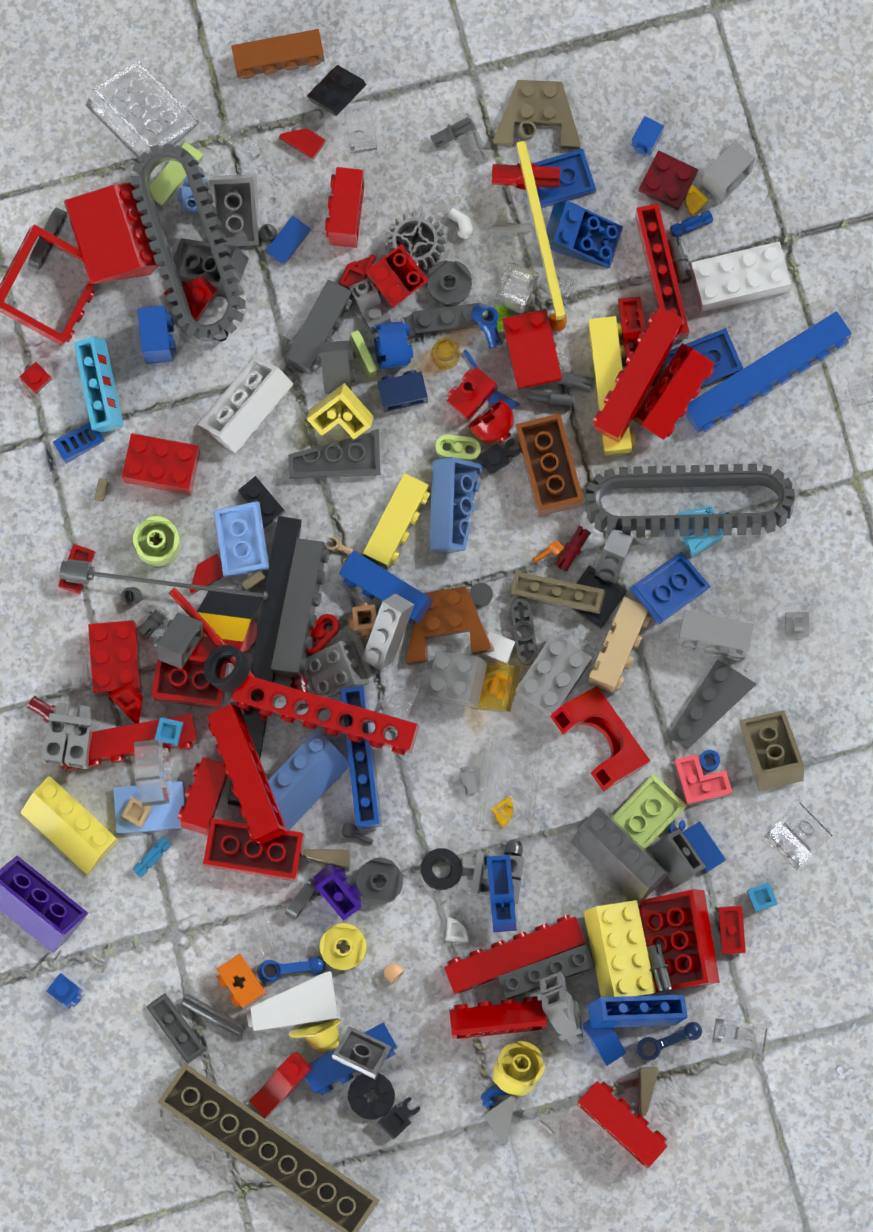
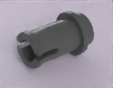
(151, 623)

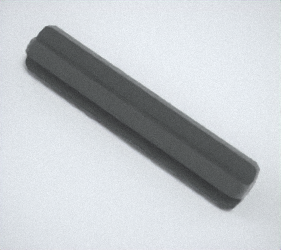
(213, 1015)

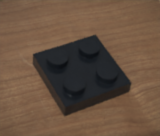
(336, 90)

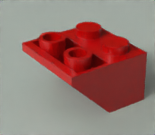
(397, 275)

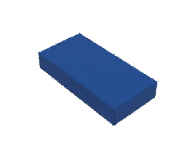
(288, 240)
(704, 846)

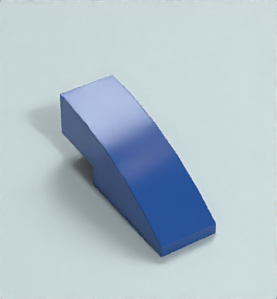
(501, 893)

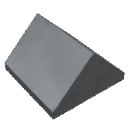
(361, 1052)

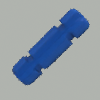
(691, 223)

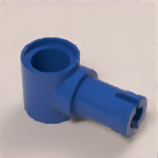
(488, 325)

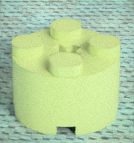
(149, 531)

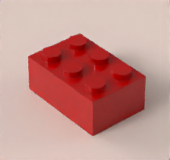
(345, 207)
(161, 464)
(114, 656)
(188, 684)

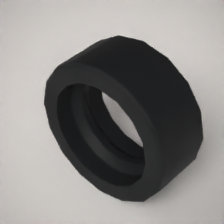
(217, 658)

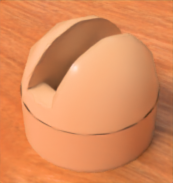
(393, 972)

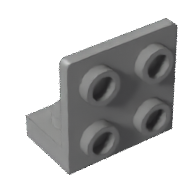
(336, 669)

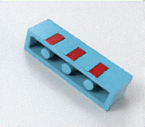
(98, 384)

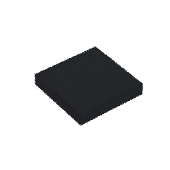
(613, 596)

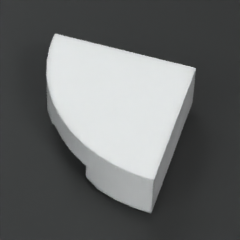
(456, 931)

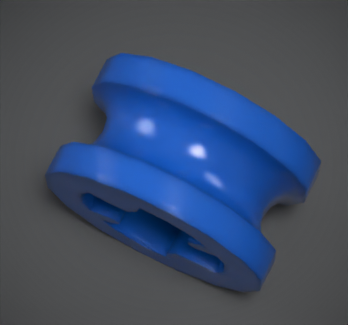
(716, 759)

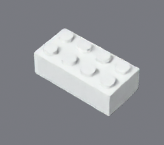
(740, 276)

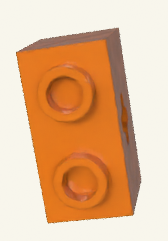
(239, 968)

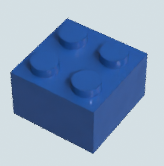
(155, 335)

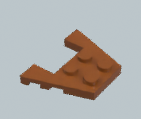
(449, 614)

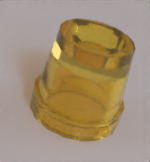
(445, 353)

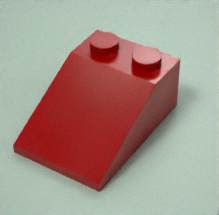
(531, 349)

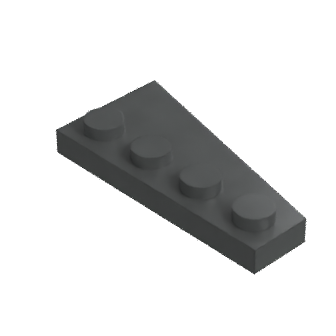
(338, 458)
(714, 698)

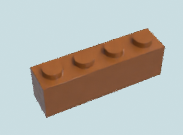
(278, 53)

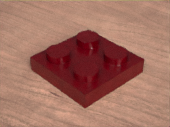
(668, 180)

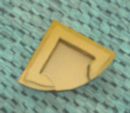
(695, 200)
(508, 810)

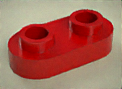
(321, 635)

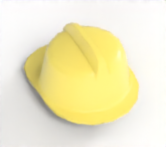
(319, 1036)

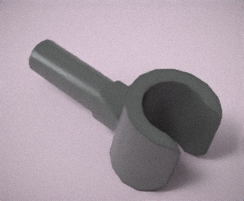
(349, 832)

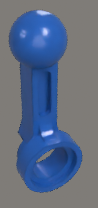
(314, 965)

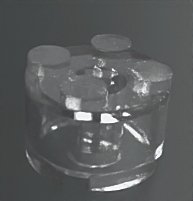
(516, 288)

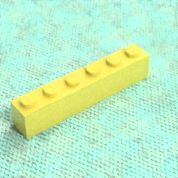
(607, 364)

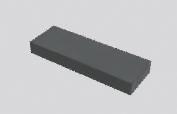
(176, 1028)

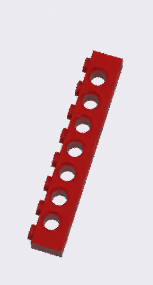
(406, 730)

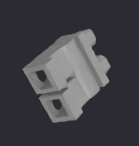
(69, 729)
(479, 883)
(561, 1008)

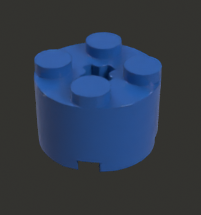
(392, 345)

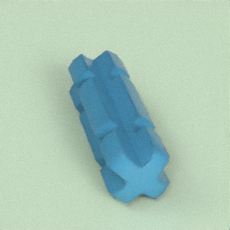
(151, 857)

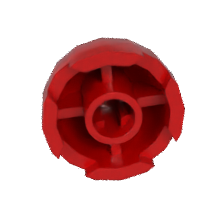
(494, 423)

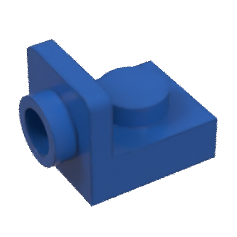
(65, 991)

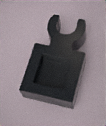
(496, 458)
(396, 1120)

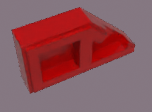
(304, 141)
(356, 272)
(207, 572)
(128, 700)

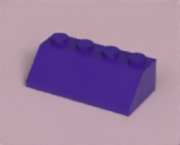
(38, 904)

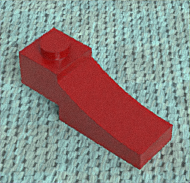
(631, 322)
(281, 1084)

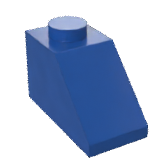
(605, 1042)

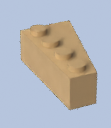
(619, 645)

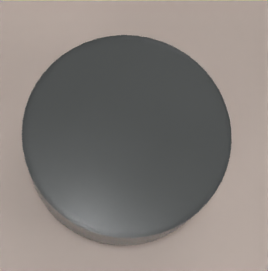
(481, 594)

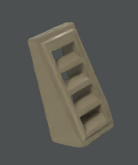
(338, 858)
(647, 1079)

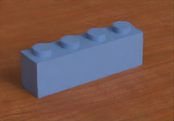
(452, 503)

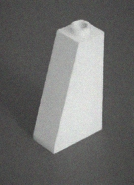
(301, 1005)

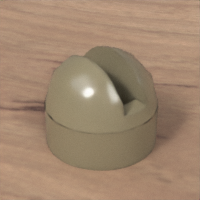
(530, 130)

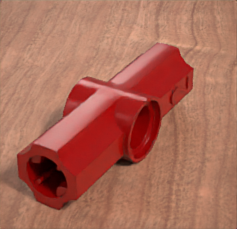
(512, 176)

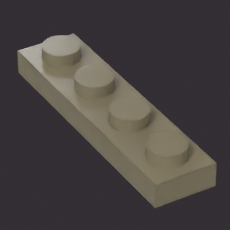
(557, 592)

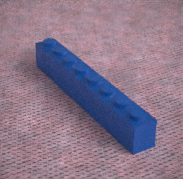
(767, 372)

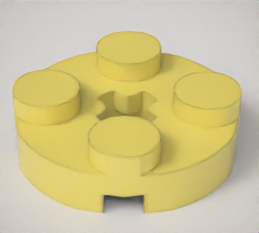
(351, 957)

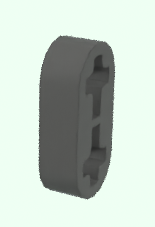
(301, 899)

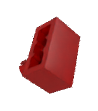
(471, 393)

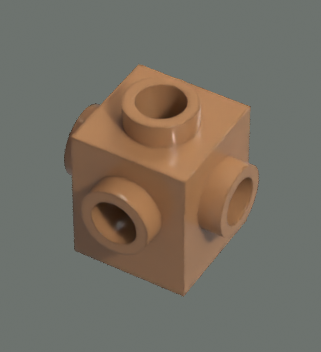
(362, 612)

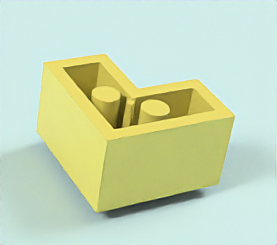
(341, 408)

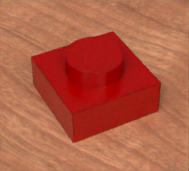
(35, 377)

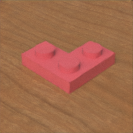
(697, 786)

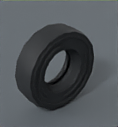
(455, 869)

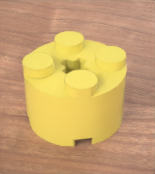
(515, 1080)

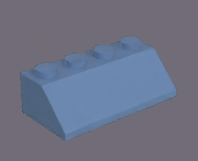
(306, 777)

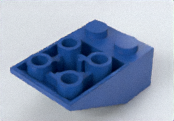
(582, 234)

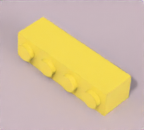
(396, 521)

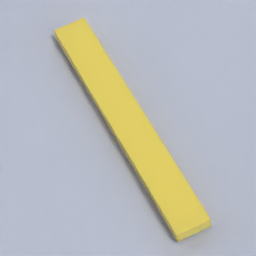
(541, 231)

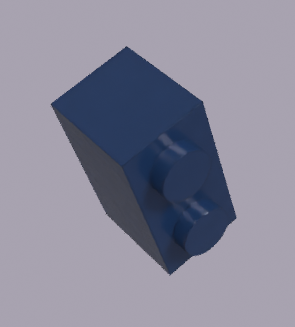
(402, 390)

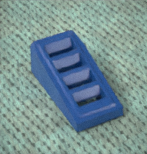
(66, 439)

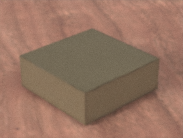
(252, 581)

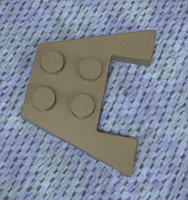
(542, 104)

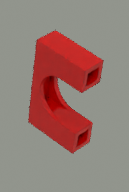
(595, 710)

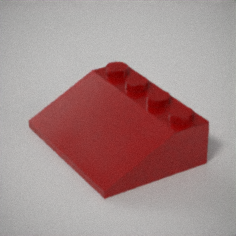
(111, 234)
(684, 932)
(497, 1019)

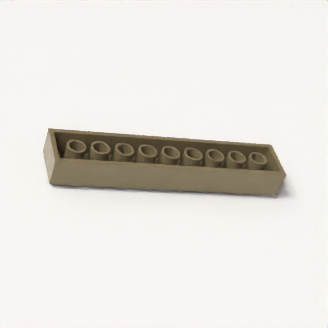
(268, 1150)

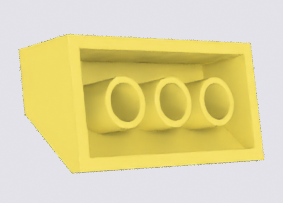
(68, 825)

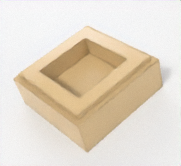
(136, 813)

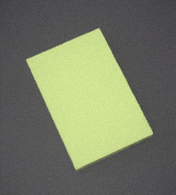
(649, 811)

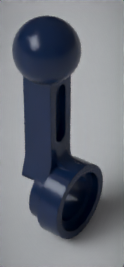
(691, 1031)

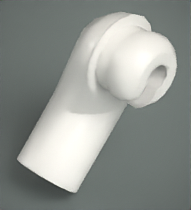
(463, 221)

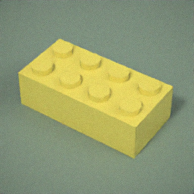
(619, 950)

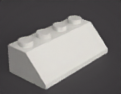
(245, 404)

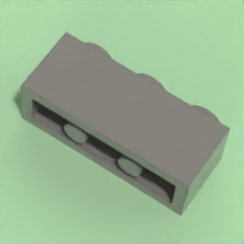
(387, 631)

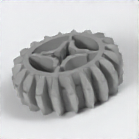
(423, 244)

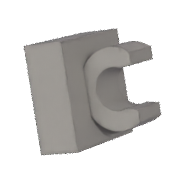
(797, 624)

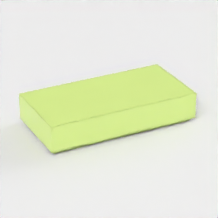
(363, 354)

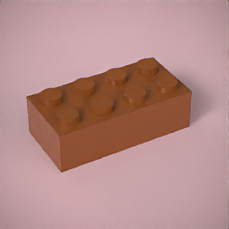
(549, 465)

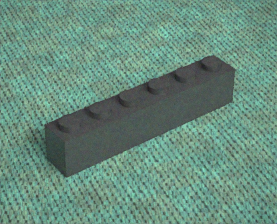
(299, 608)

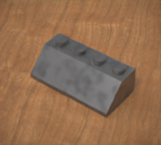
(618, 856)

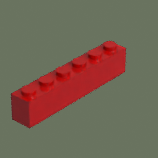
(660, 262)
(639, 374)
(118, 742)
(246, 773)
(513, 955)

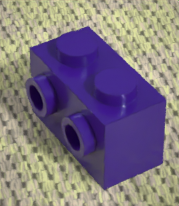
(337, 891)

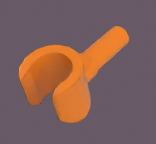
(555, 547)

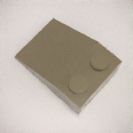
(772, 750)

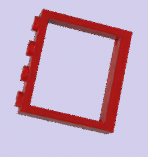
(12, 273)

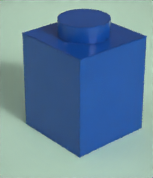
(647, 136)

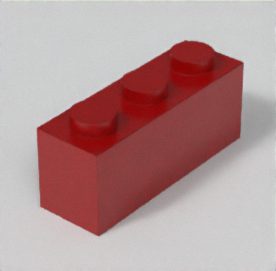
(203, 796)

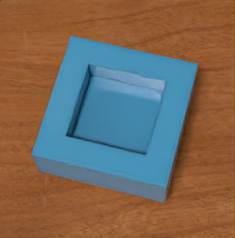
(169, 731)
(762, 897)

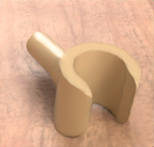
(339, 547)

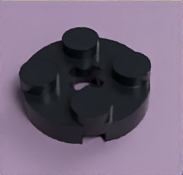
(379, 1106)

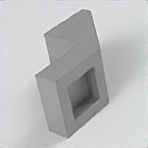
(369, 303)

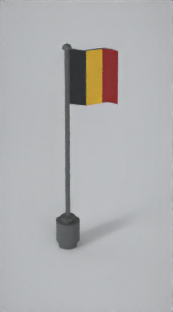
(223, 609)

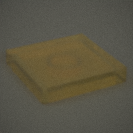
(498, 688)

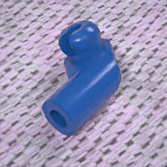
(489, 1095)

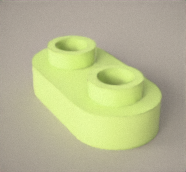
(458, 446)

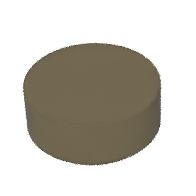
(101, 489)

